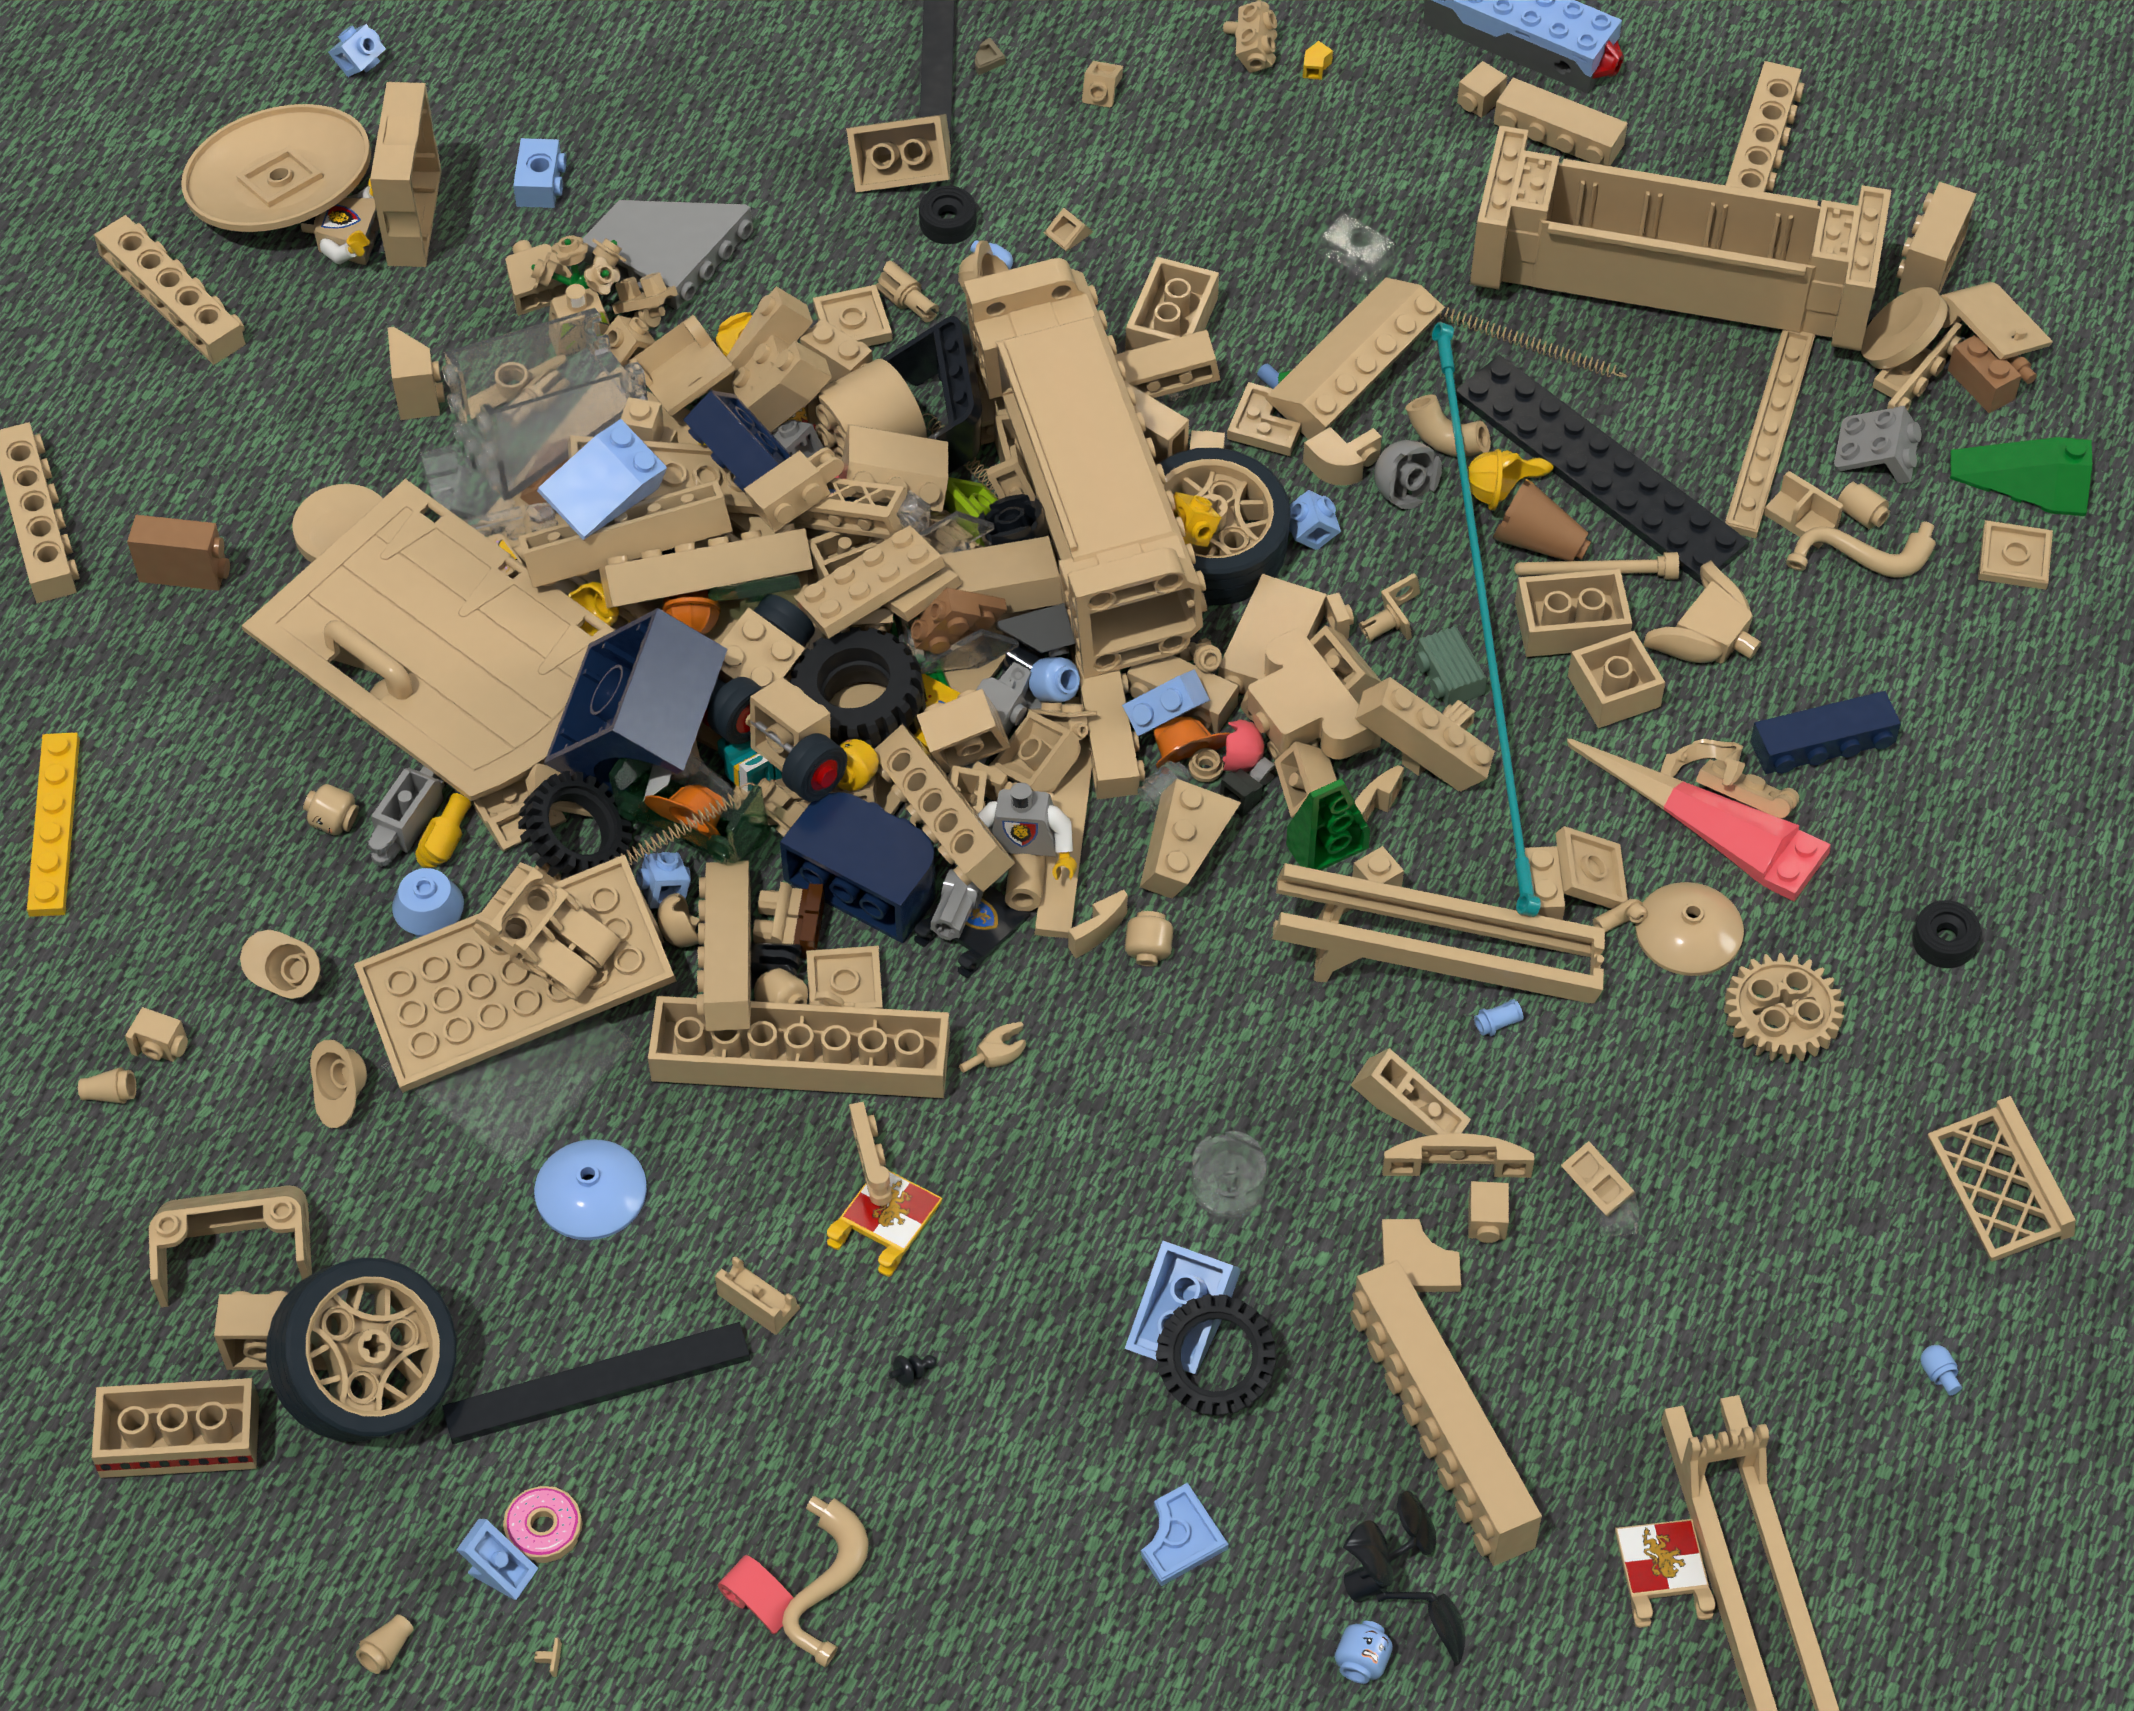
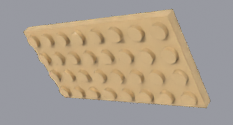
(462, 1001)

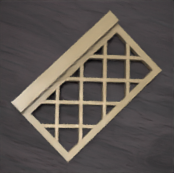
(2031, 1166)

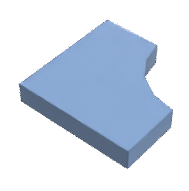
(1184, 1536)

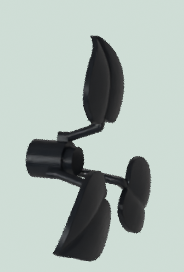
(1376, 1574)

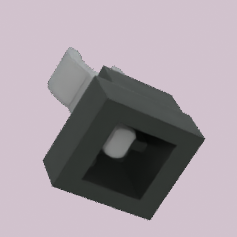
(1247, 787)

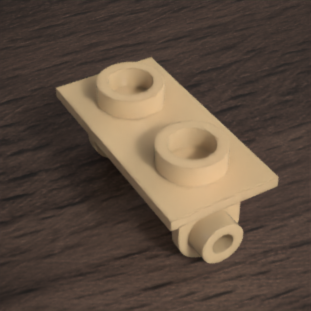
(1067, 715)
(774, 800)

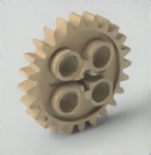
(1783, 1007)

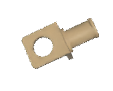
(1392, 615)

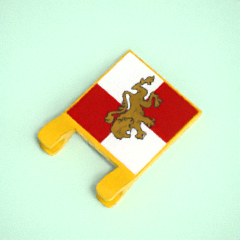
(891, 1225)

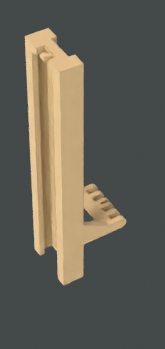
(1344, 944)
(1750, 1453)

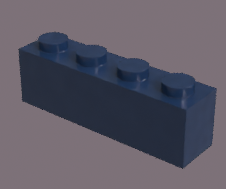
(1825, 733)

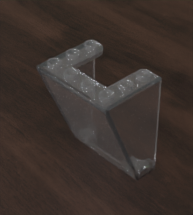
(531, 391)

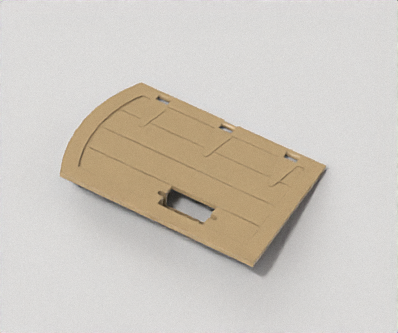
(431, 601)

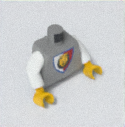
(1031, 824)

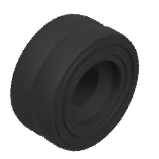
(942, 200)
(1951, 916)

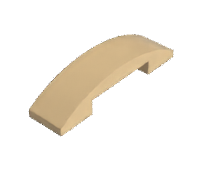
(1458, 1148)

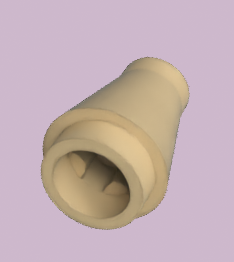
(111, 1086)
(384, 1644)

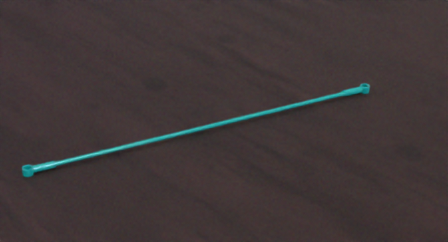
(1527, 903)

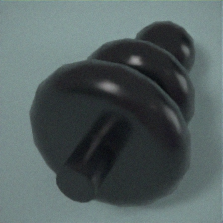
(907, 1369)

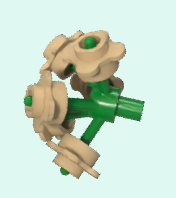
(570, 252)

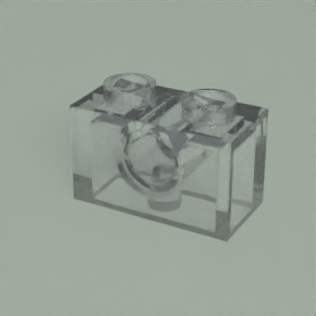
(1357, 249)

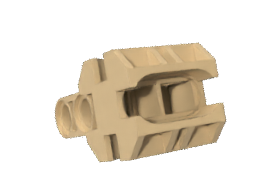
(557, 940)

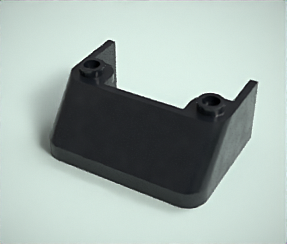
(949, 353)

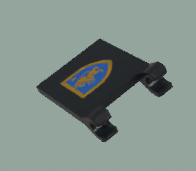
(983, 931)

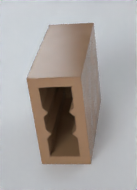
(178, 552)

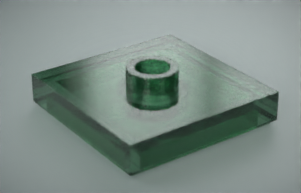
(754, 590)

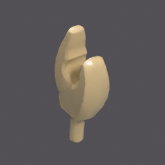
(993, 1050)

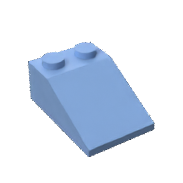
(603, 479)
(1174, 1280)

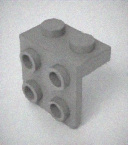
(1879, 438)

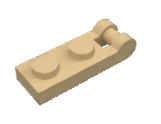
(1749, 790)
(871, 1155)

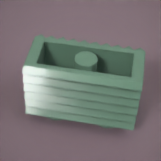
(1450, 666)

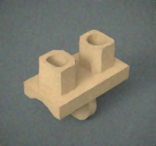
(645, 302)

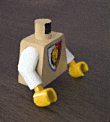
(347, 228)

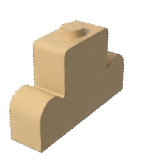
(1305, 700)

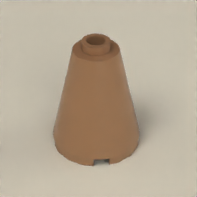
(1541, 526)

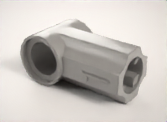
(955, 906)

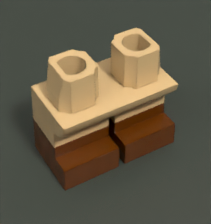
(796, 916)

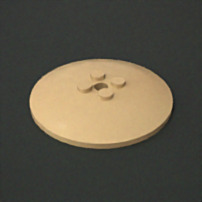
(307, 146)

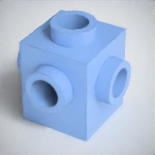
(357, 50)
(1313, 520)
(662, 876)

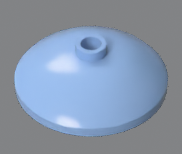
(592, 1206)

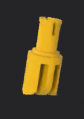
(442, 833)

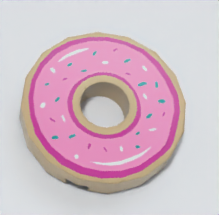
(537, 1503)

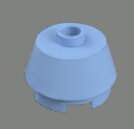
(427, 902)

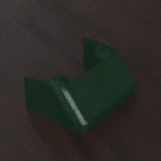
(740, 830)

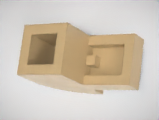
(1340, 461)

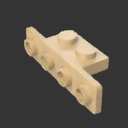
(1913, 376)

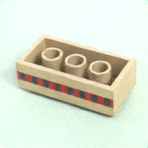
(175, 1428)

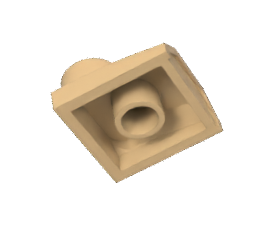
(1039, 753)

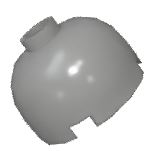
(1404, 467)

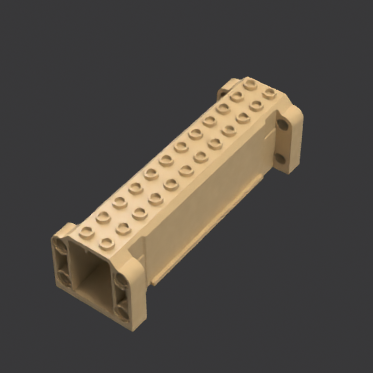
(1679, 243)
(1091, 467)

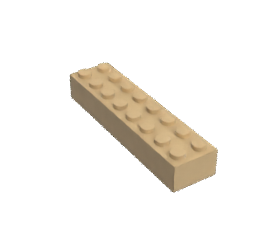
(804, 1049)
(1445, 1413)

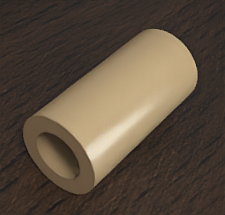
(1025, 882)

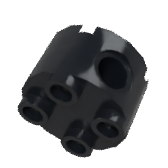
(1015, 520)

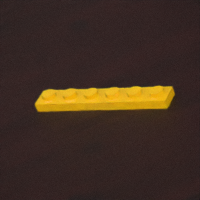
(53, 824)

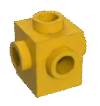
(1198, 518)

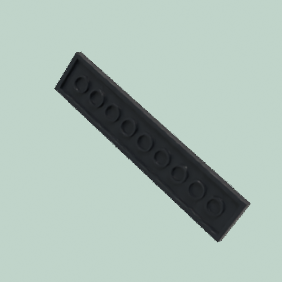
(1600, 467)

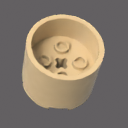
(868, 398)

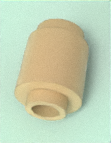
(1864, 505)

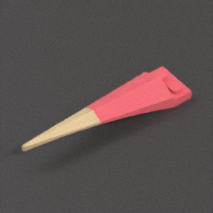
(1757, 842)

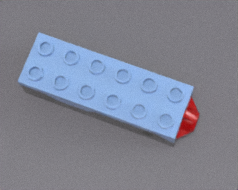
(1546, 36)

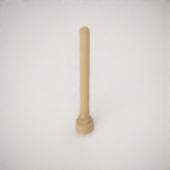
(1664, 566)

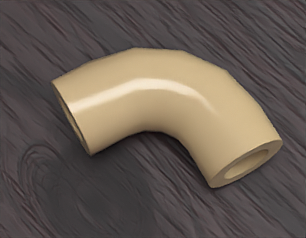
(1437, 430)

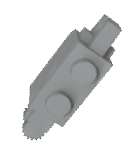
(1008, 698)
(404, 813)

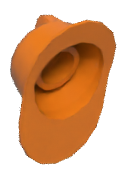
(1183, 737)
(689, 801)

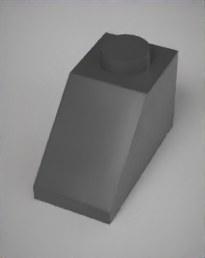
(1041, 630)

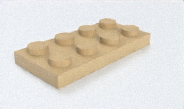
(869, 581)

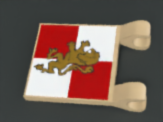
(1663, 1563)

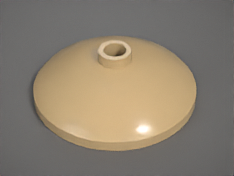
(1688, 943)

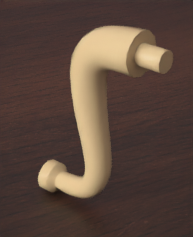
(1909, 561)

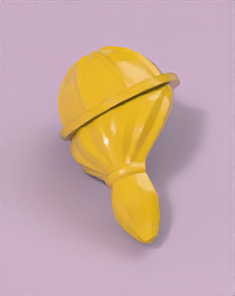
(1497, 472)

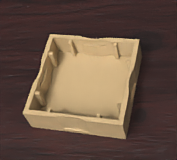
(406, 174)

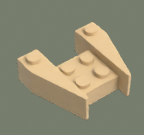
(772, 369)

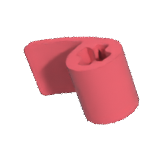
(757, 1589)

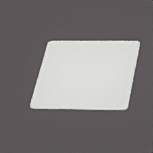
(658, 780)

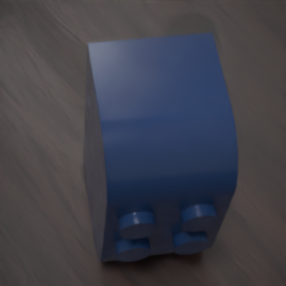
(866, 859)

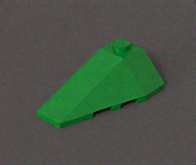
(2038, 471)
(1327, 828)

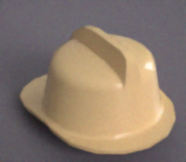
(280, 964)
(337, 1081)

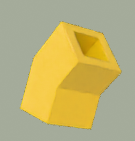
(1316, 60)

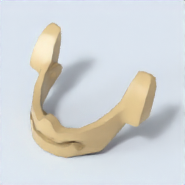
(1705, 748)

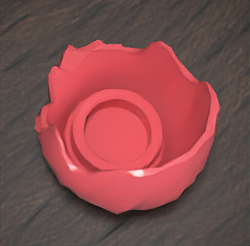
(1243, 747)

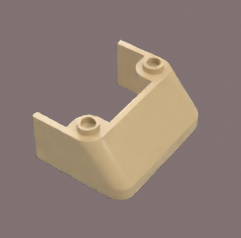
(278, 1208)

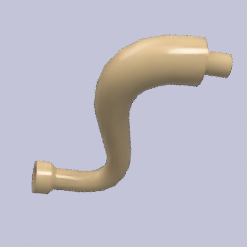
(851, 1555)

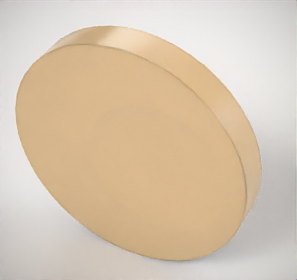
(1904, 328)
(328, 515)

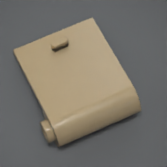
(1995, 320)
(683, 365)

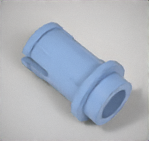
(1496, 1018)

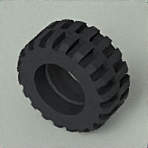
(863, 658)

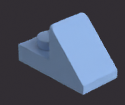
(496, 1560)

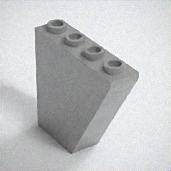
(672, 238)

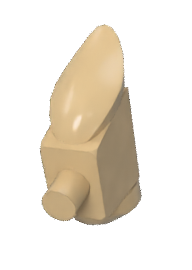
(1711, 625)

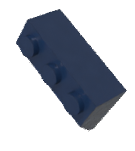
(735, 437)

